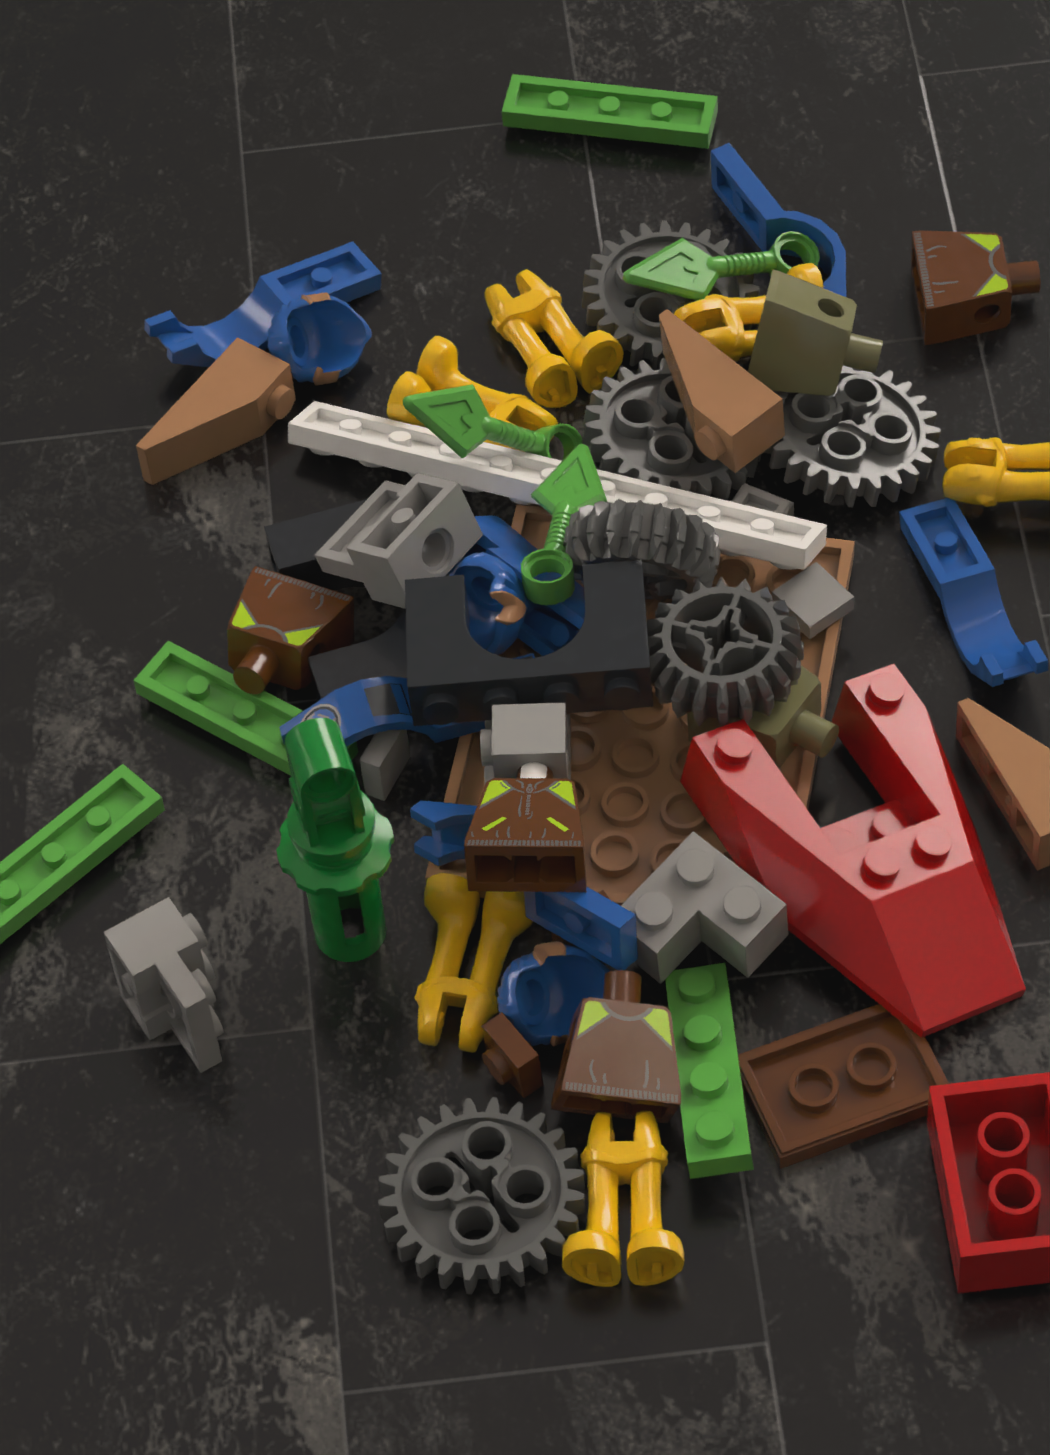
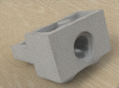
(402, 536)
(167, 978)

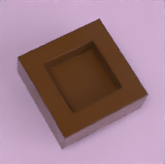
(511, 1056)

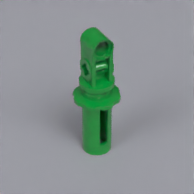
(334, 840)

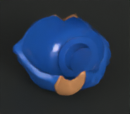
(318, 338)
(494, 601)
(546, 989)

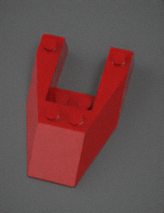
(887, 893)

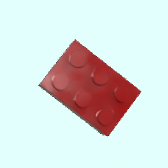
(994, 1178)

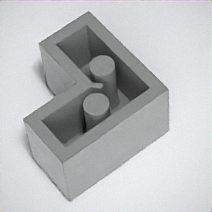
(526, 735)
(708, 900)

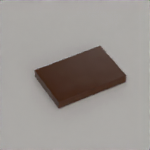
(838, 1083)

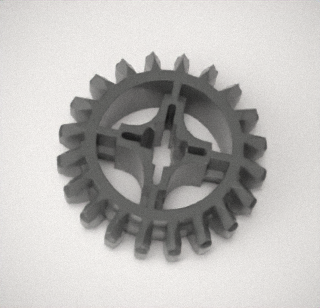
(671, 544)
(736, 651)

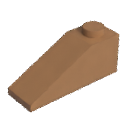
(726, 406)
(220, 411)
(1014, 773)

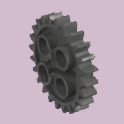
(633, 311)
(644, 434)
(857, 440)
(527, 1164)

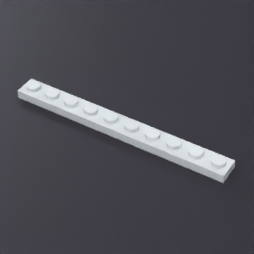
(515, 474)

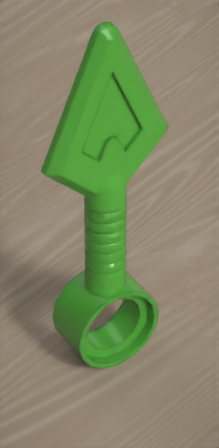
(691, 272)
(464, 423)
(562, 493)

